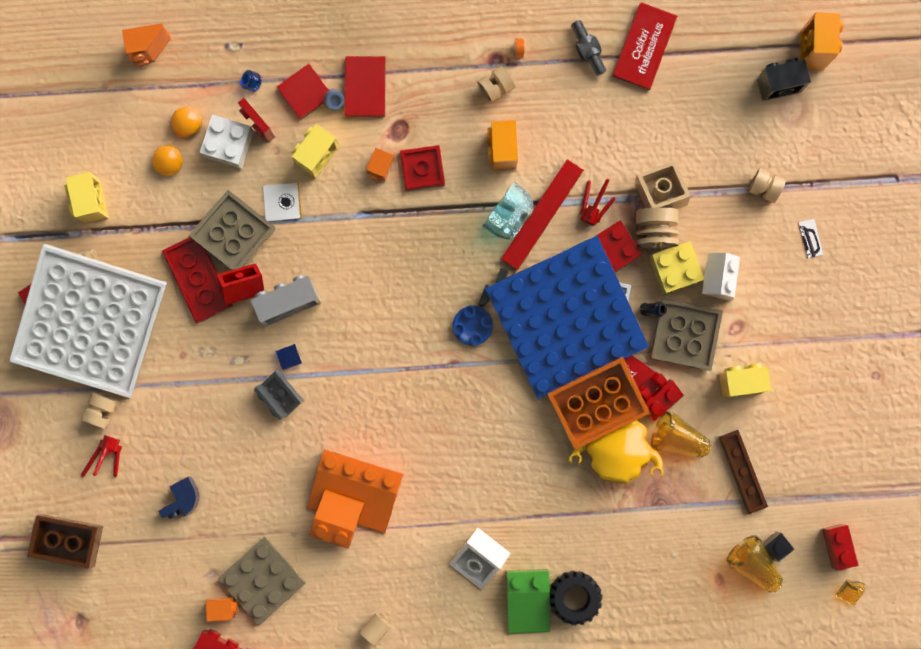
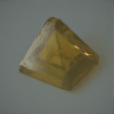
(851, 591)

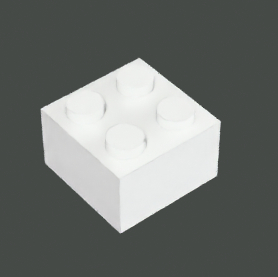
(226, 141)

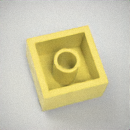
(315, 150)
(86, 198)
(676, 268)
(747, 381)

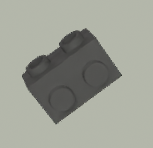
(278, 395)

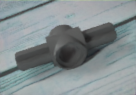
(588, 48)

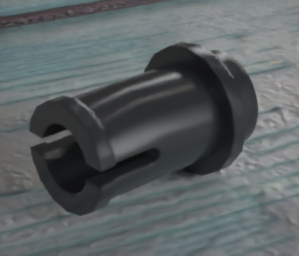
(657, 309)

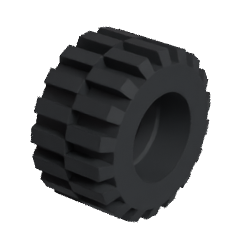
(583, 614)

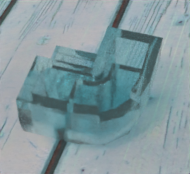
(510, 213)

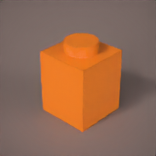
(380, 165)
(221, 609)

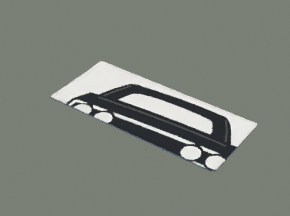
(810, 238)

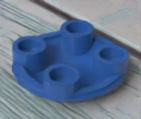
(472, 325)

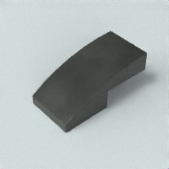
(485, 298)

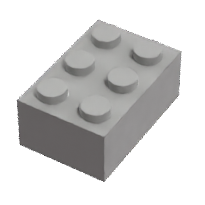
(285, 300)

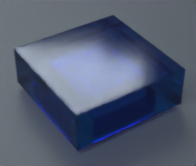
(289, 357)

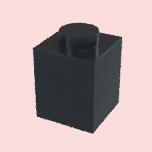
(778, 546)

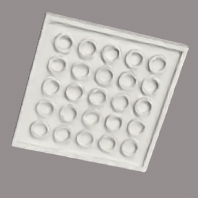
(87, 321)

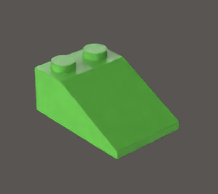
(528, 601)

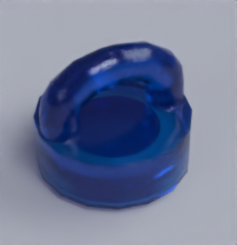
(251, 81)

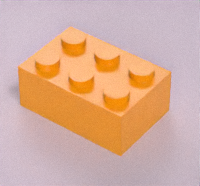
(821, 40)

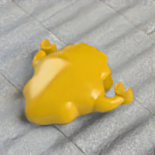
(621, 454)

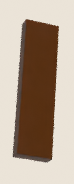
(743, 471)

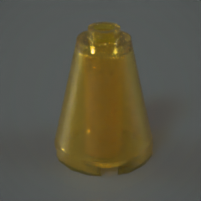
(679, 437)
(755, 564)

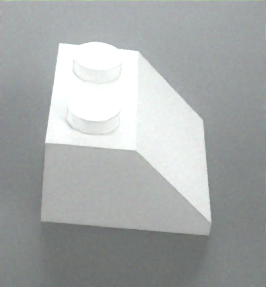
(721, 275)
(479, 558)

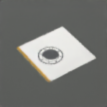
(282, 201)

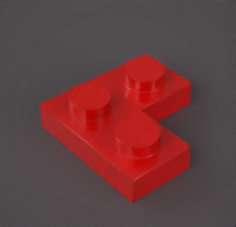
(259, 125)

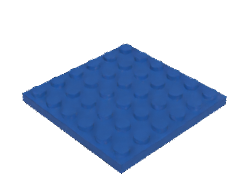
(566, 316)

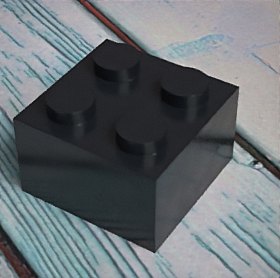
(783, 79)

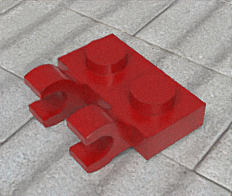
(662, 398)

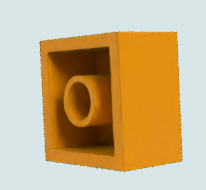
(503, 143)

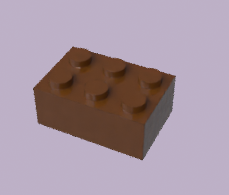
(65, 541)

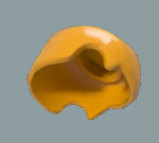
(186, 121)
(167, 160)

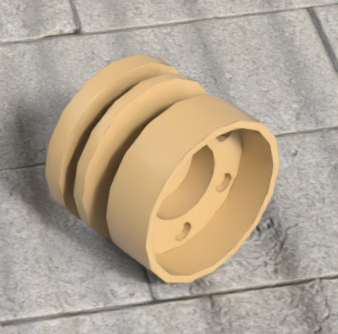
(657, 229)

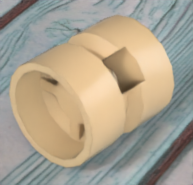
(496, 84)
(766, 185)
(99, 410)

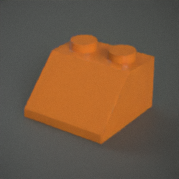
(145, 43)
(336, 519)

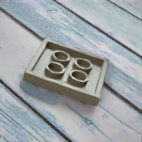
(232, 231)
(687, 335)
(261, 580)

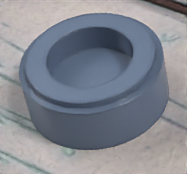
(334, 99)

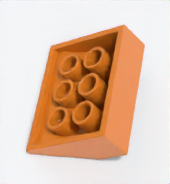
(598, 403)
(359, 481)

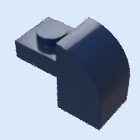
(186, 498)

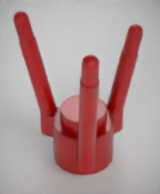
(591, 214)
(107, 445)

